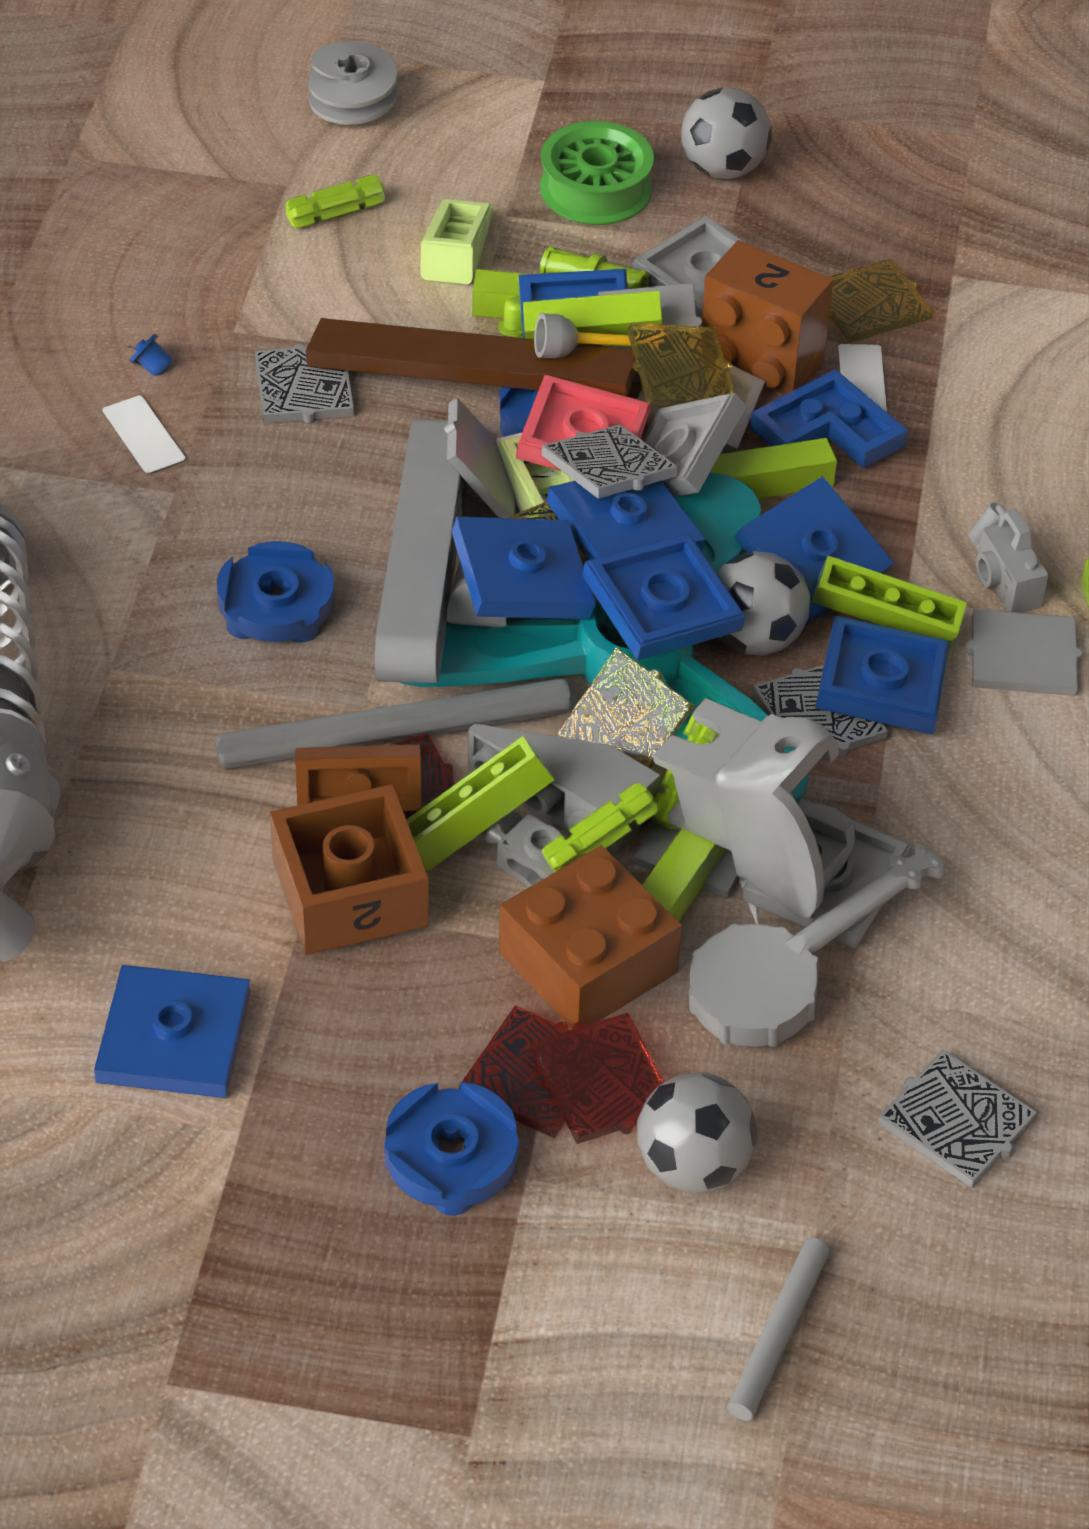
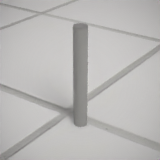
(778, 1329)

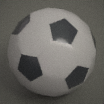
(726, 133)
(772, 599)
(696, 1132)

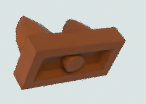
(352, 769)

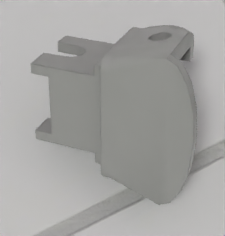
(744, 801)

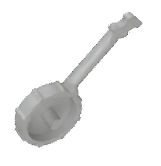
(761, 982)

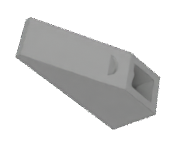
(583, 773)

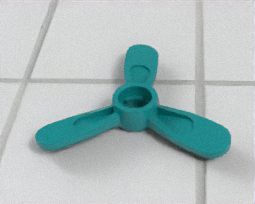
(582, 646)

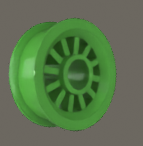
(596, 172)

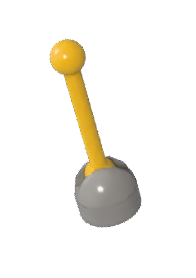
(558, 336)

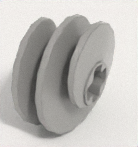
(352, 83)

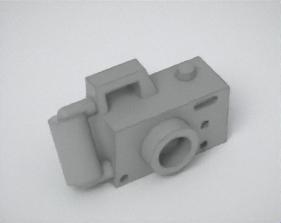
(1007, 559)
(521, 846)

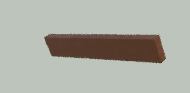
(462, 357)

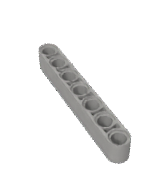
(420, 560)

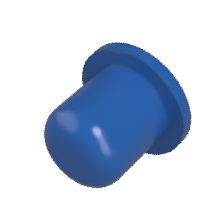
(152, 356)

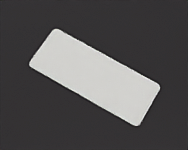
(864, 368)
(143, 434)

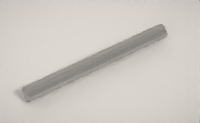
(394, 722)

